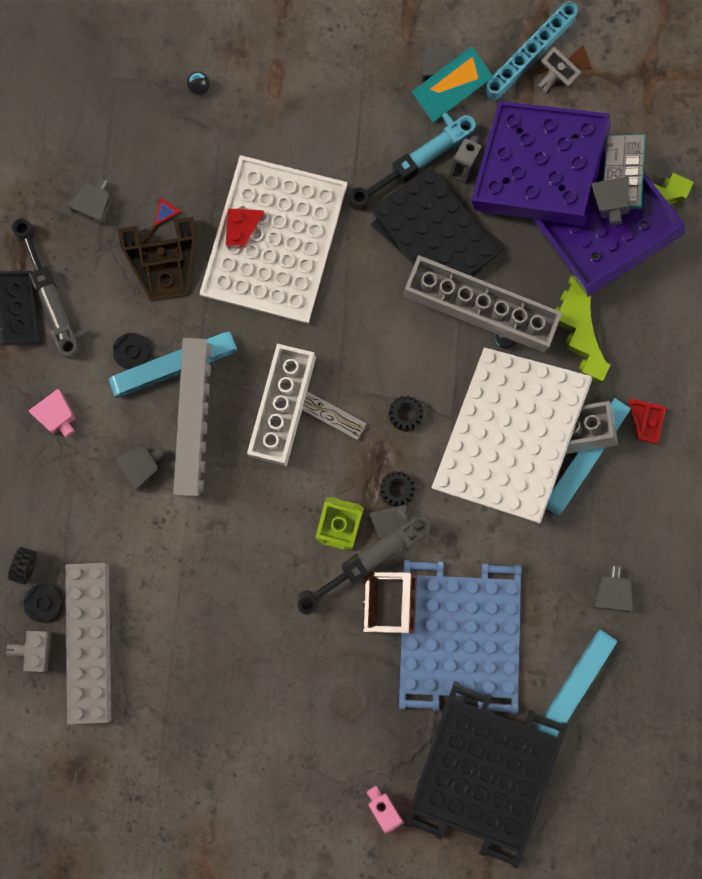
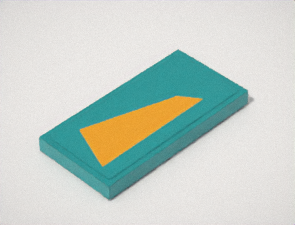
(452, 84)

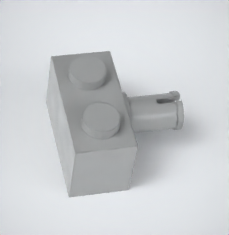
(559, 69)
(35, 651)

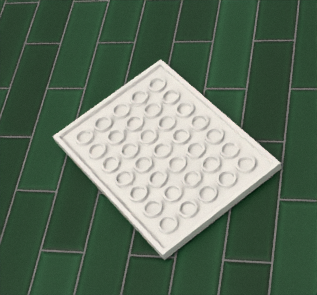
(289, 248)
(512, 434)

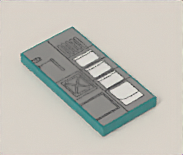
(626, 159)

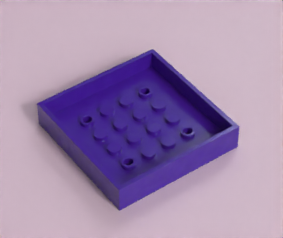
(541, 162)
(617, 246)

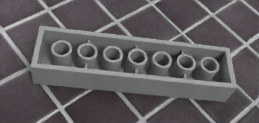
(482, 304)
(191, 417)
(88, 643)

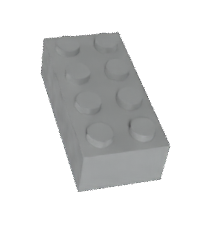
(594, 428)

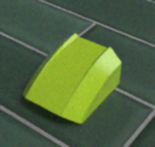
(339, 523)

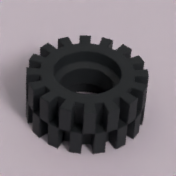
(406, 424)
(397, 477)
(22, 565)

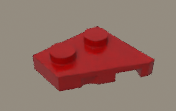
(241, 225)
(647, 420)

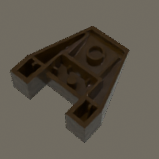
(162, 265)

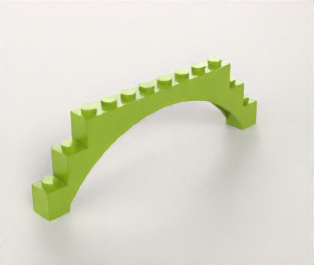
(576, 305)

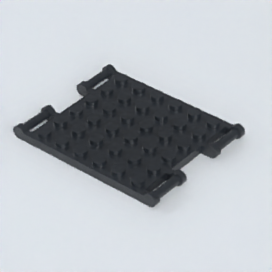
(486, 775)

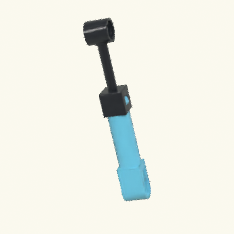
(408, 165)

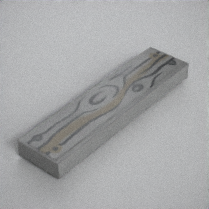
(333, 416)

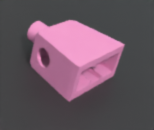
(55, 413)
(388, 819)

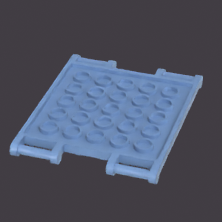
(463, 635)

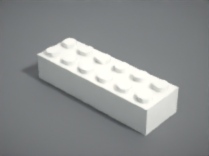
(281, 405)

